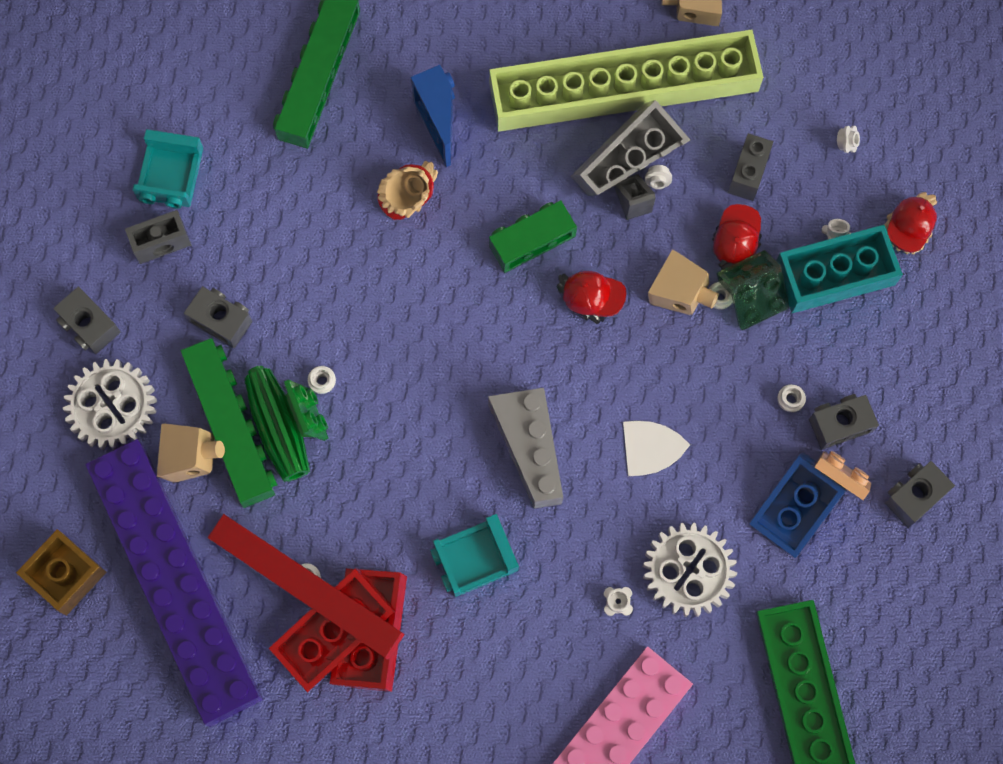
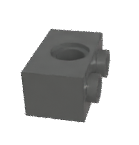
(750, 167)
(158, 237)
(78, 307)
(228, 329)
(831, 432)
(933, 485)

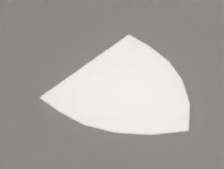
(651, 447)

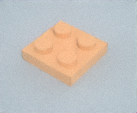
(853, 480)

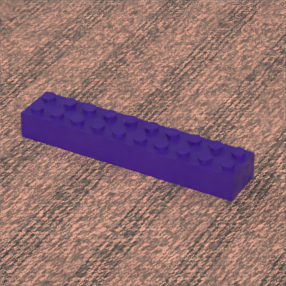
(174, 583)

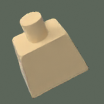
(697, 11)
(681, 286)
(186, 452)

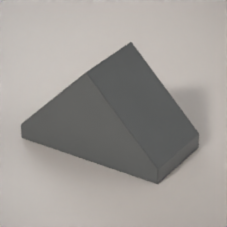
(635, 196)

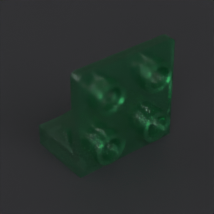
(755, 288)

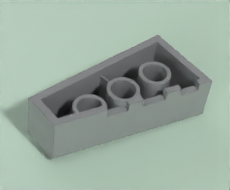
(638, 142)
(528, 435)

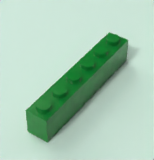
(316, 71)
(228, 423)

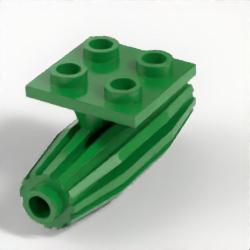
(284, 420)

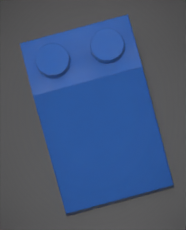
(433, 100)
(797, 506)

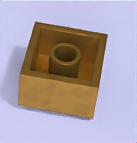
(61, 572)

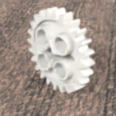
(88, 419)
(711, 584)

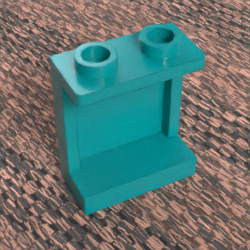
(169, 169)
(474, 557)

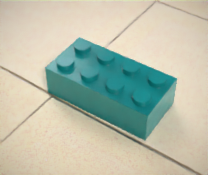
(839, 268)

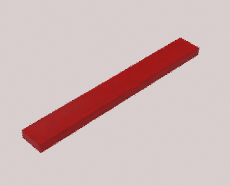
(306, 586)

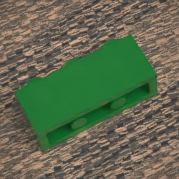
(532, 235)

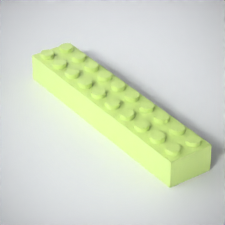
(625, 80)

